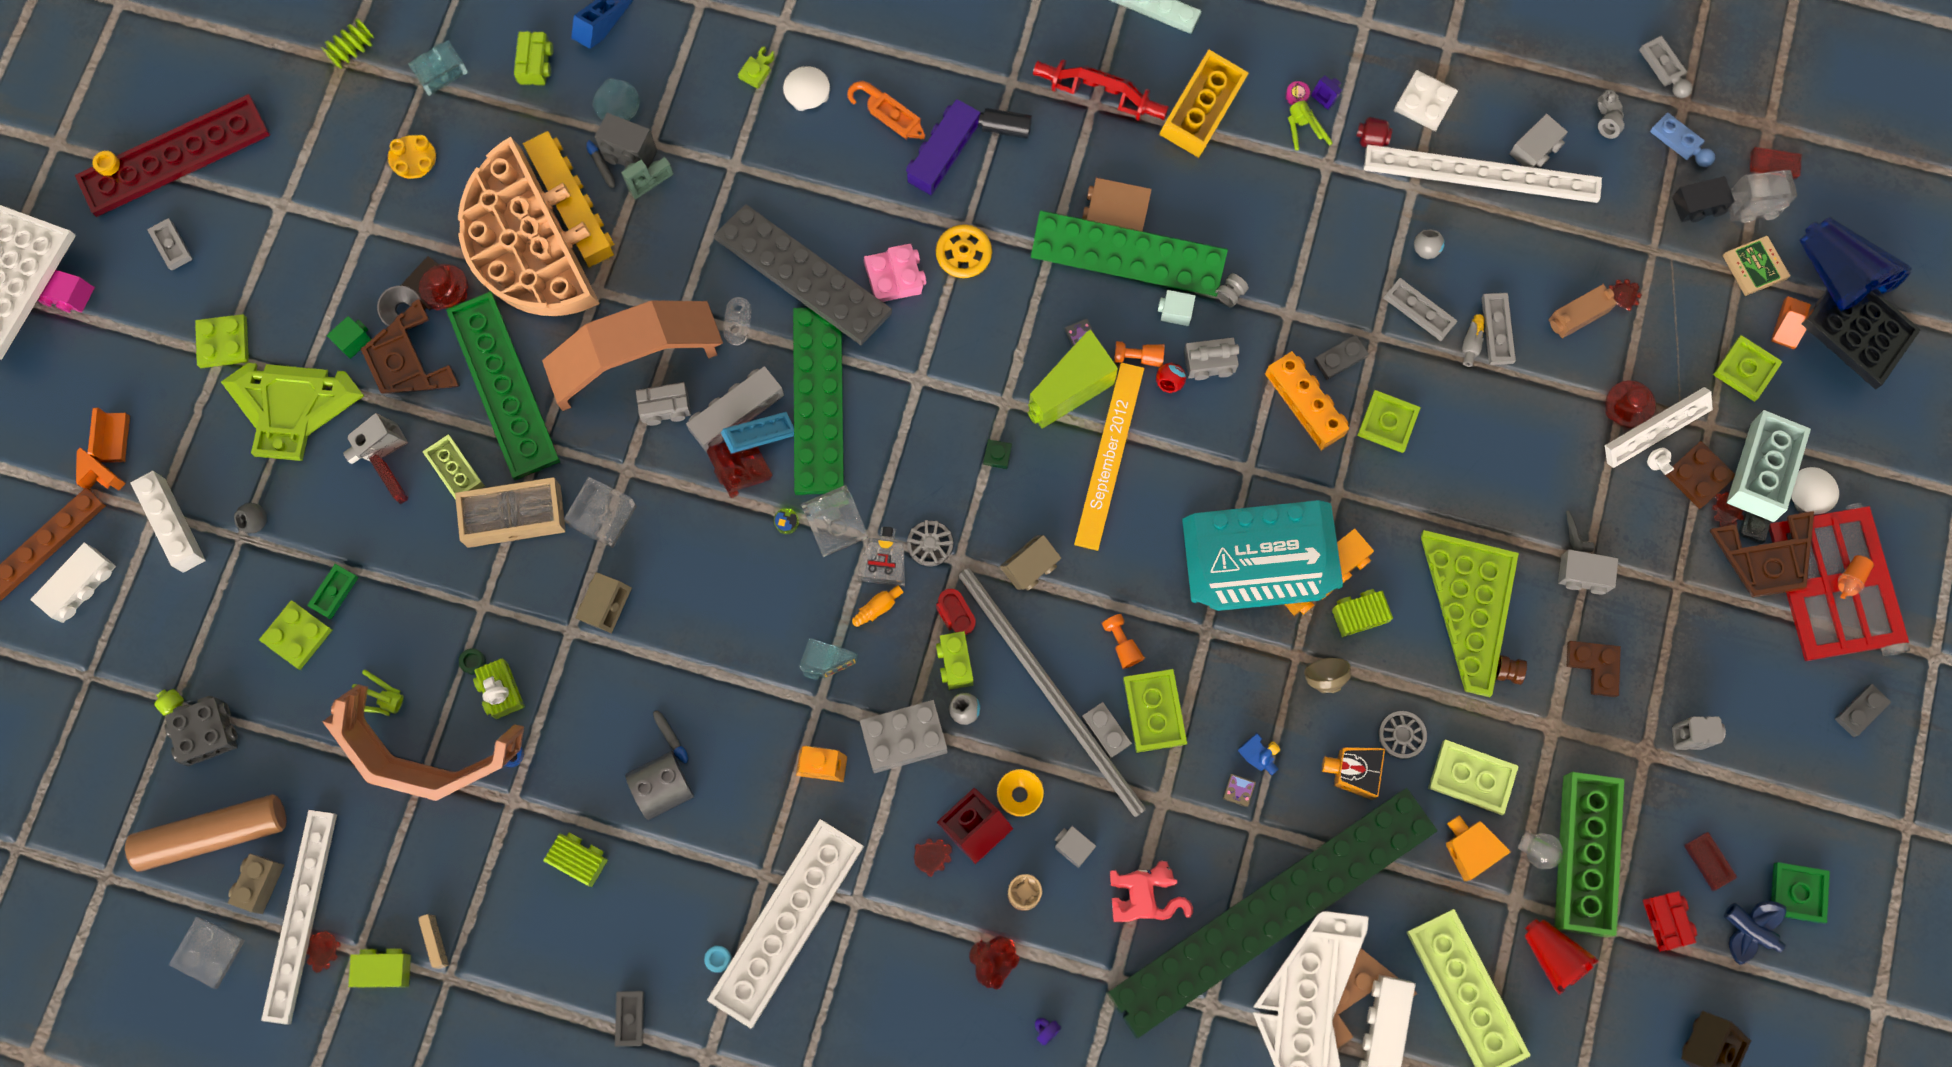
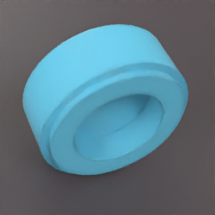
(717, 959)

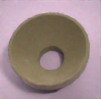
(1328, 674)

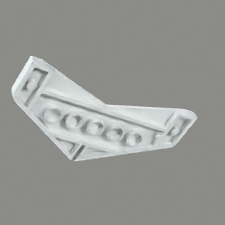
(1309, 992)

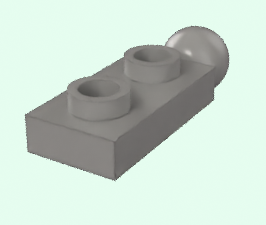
(1666, 66)

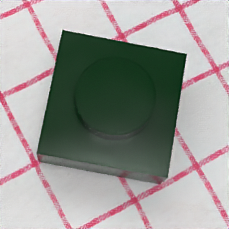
(997, 454)

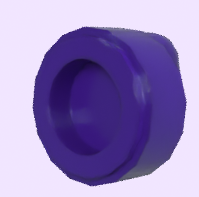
(1050, 1031)

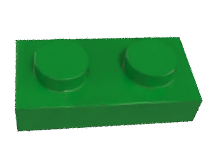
(332, 591)

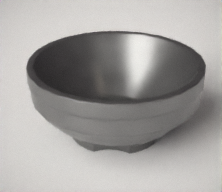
(391, 299)

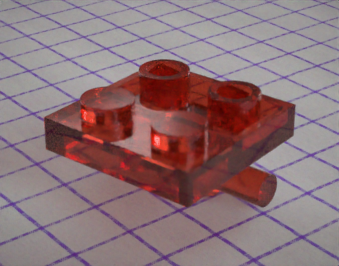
(739, 468)

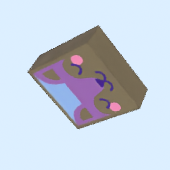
(1239, 790)

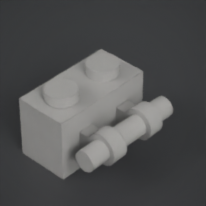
(1211, 358)

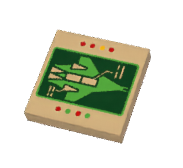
(1756, 265)

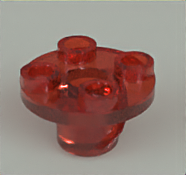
(443, 286)
(1630, 404)
(994, 960)

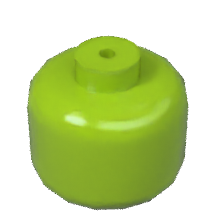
(168, 701)

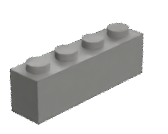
(736, 407)

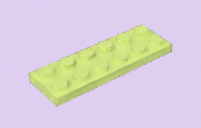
(1467, 992)

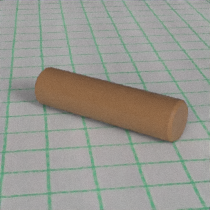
(205, 833)

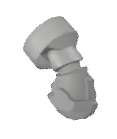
(1612, 123)

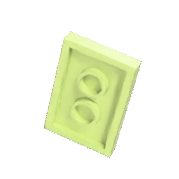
(1473, 777)

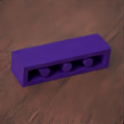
(943, 146)

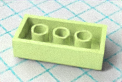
(452, 466)

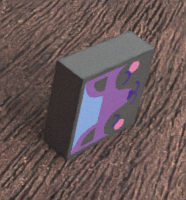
(1077, 330)

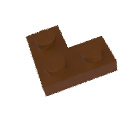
(1603, 663)

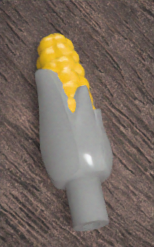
(1473, 340)

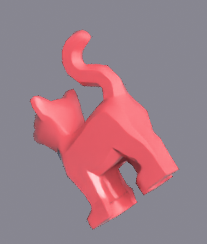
(1142, 899)

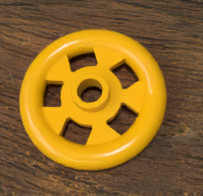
(951, 265)

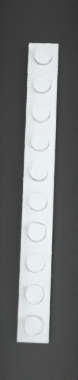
(1482, 173)

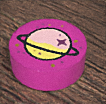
(1297, 92)

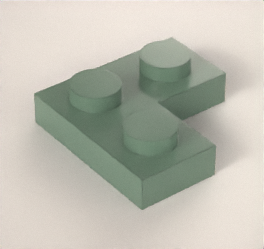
(642, 179)

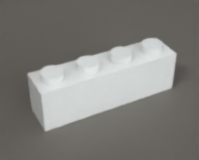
(168, 521)
(1387, 1022)

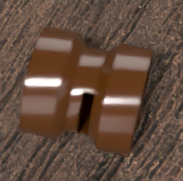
(1511, 670)

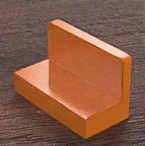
(108, 436)

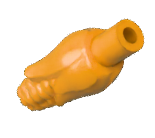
(877, 606)

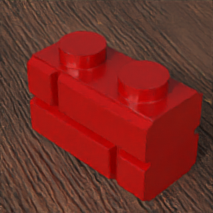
(1670, 921)

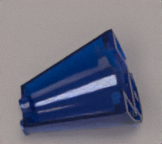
(1851, 263)

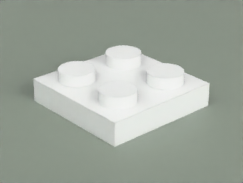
(1426, 100)

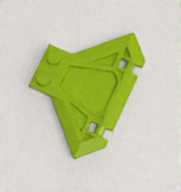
(288, 405)

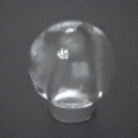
(1542, 849)

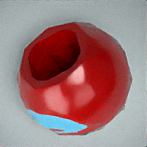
(1171, 377)

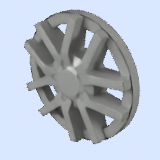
(930, 543)
(1402, 734)

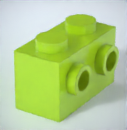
(956, 660)

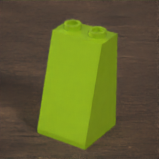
(1073, 381)

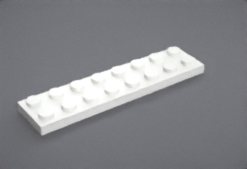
(785, 924)

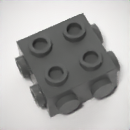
(200, 731)

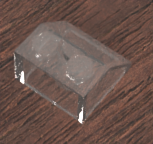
(834, 520)

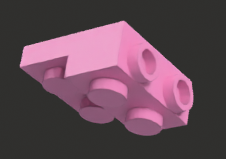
(895, 273)

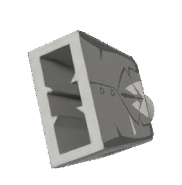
(374, 437)

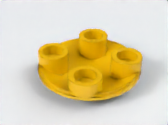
(411, 156)

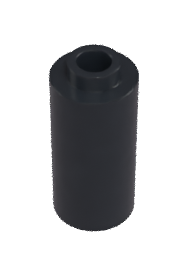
(1005, 123)

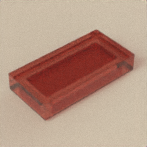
(1770, 160)
(388, 479)
(1710, 861)

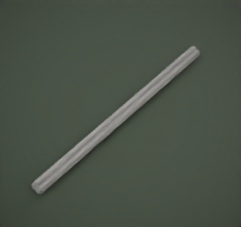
(1052, 693)

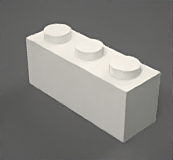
(73, 583)

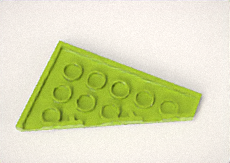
(1474, 598)

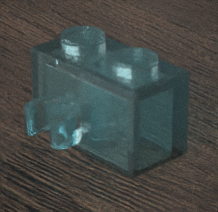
(437, 67)

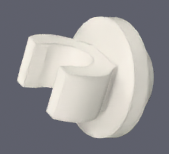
(1659, 460)
(495, 692)

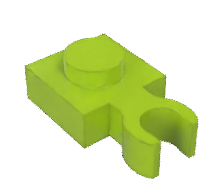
(756, 70)

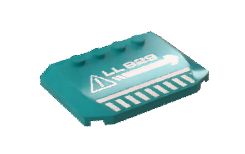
(1262, 555)

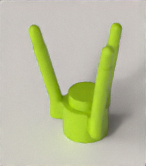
(1303, 115)
(389, 701)

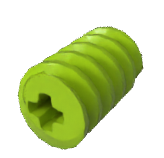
(348, 43)

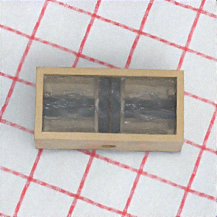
(510, 512)

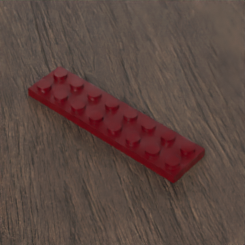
(174, 155)

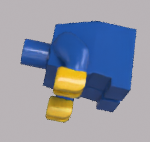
(1259, 754)

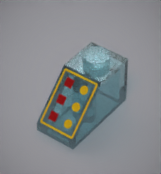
(825, 659)

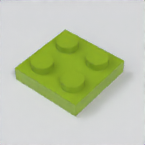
(221, 341)
(1747, 368)
(1388, 421)
(295, 635)

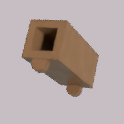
(1582, 311)

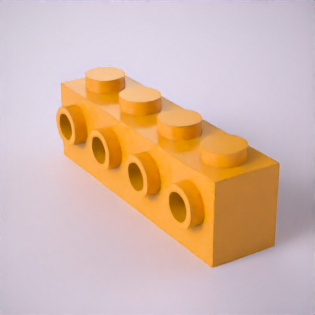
(1307, 400)

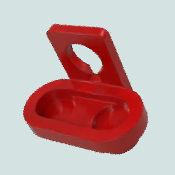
(955, 612)

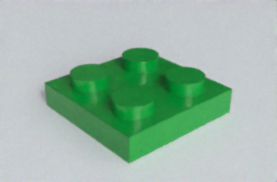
(1801, 891)

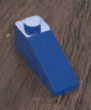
(597, 20)

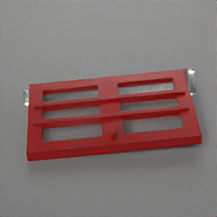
(1859, 622)

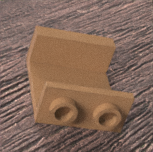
(1117, 204)

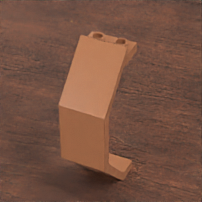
(626, 338)
(384, 770)

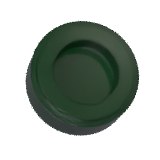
(471, 660)

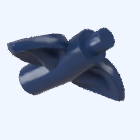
(1755, 929)

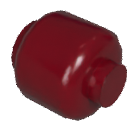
(1374, 132)

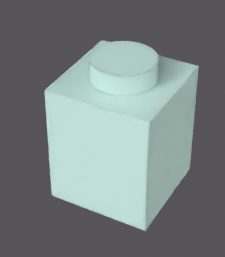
(1176, 307)

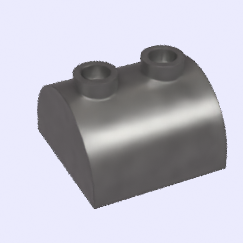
(659, 786)

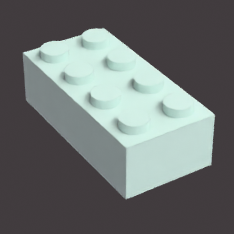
(1768, 466)

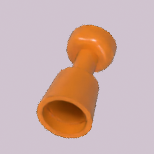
(1149, 354)
(1127, 650)

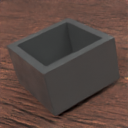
(625, 141)

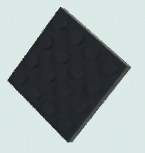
(1866, 336)

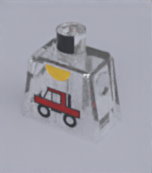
(883, 560)

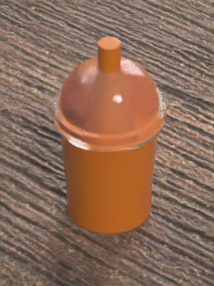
(1855, 576)

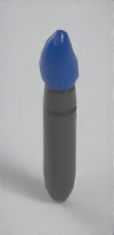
(600, 163)
(671, 738)

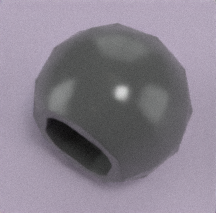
(250, 518)

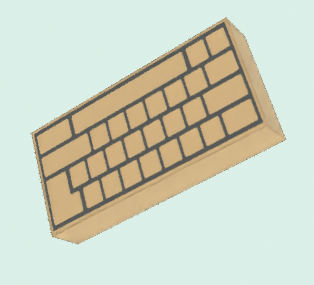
(433, 941)

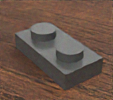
(1341, 357)
(1862, 710)
(629, 1018)

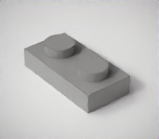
(170, 244)
(1106, 730)

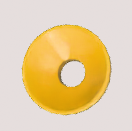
(1023, 779)

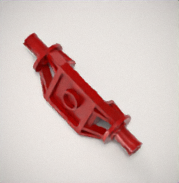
(1112, 85)

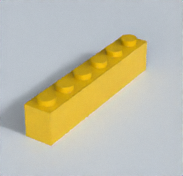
(575, 209)

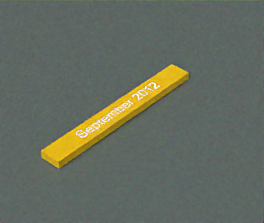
(1109, 456)

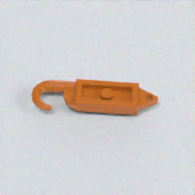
(889, 111)

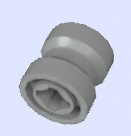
(1231, 290)

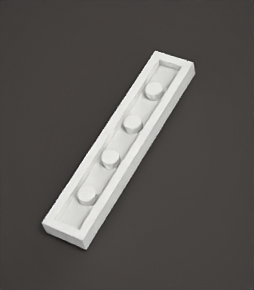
(1658, 427)

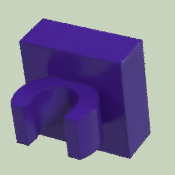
(1327, 91)

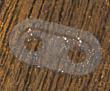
(737, 319)

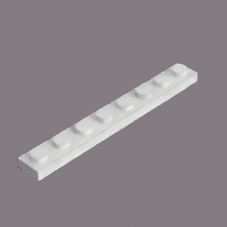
(299, 917)

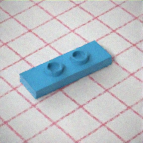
(758, 432)

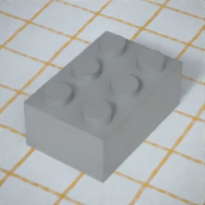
(903, 736)

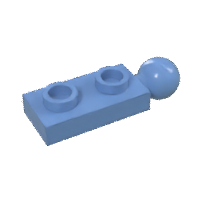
(1682, 140)

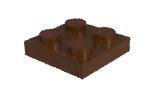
(1700, 475)

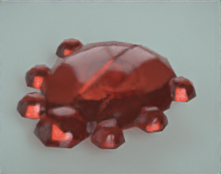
(1626, 294)
(1725, 512)
(932, 856)
(322, 950)

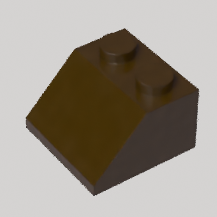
(1715, 1043)

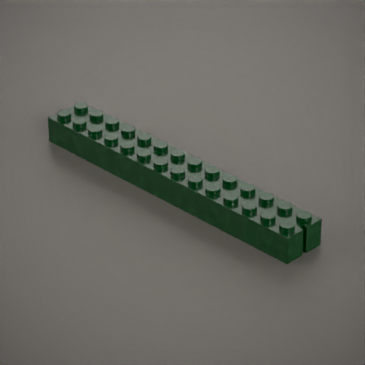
(1271, 912)

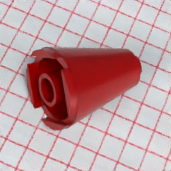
(1558, 955)

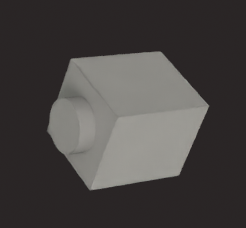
(1074, 846)

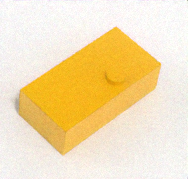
(1203, 103)

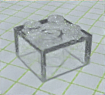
(1762, 195)
(600, 512)

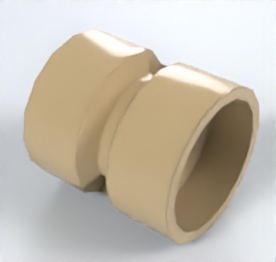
(1024, 892)

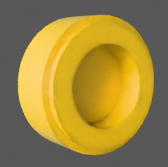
(106, 163)

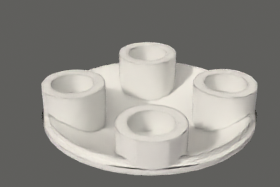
(806, 88)
(1815, 491)

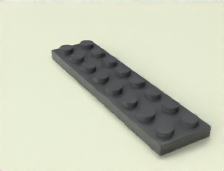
(803, 274)

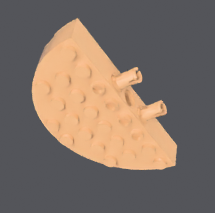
(517, 240)

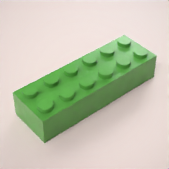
(1591, 854)

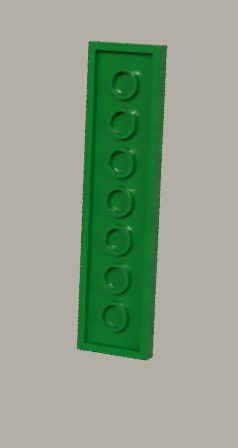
(1128, 253)
(503, 386)
(817, 404)

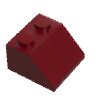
(975, 825)

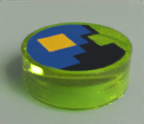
(786, 521)

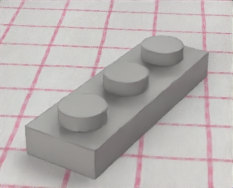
(1420, 309)
(1498, 328)

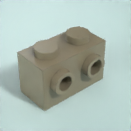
(1030, 563)
(603, 602)
(255, 883)

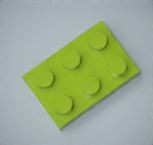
(1154, 710)

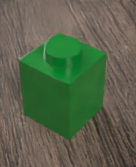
(349, 336)

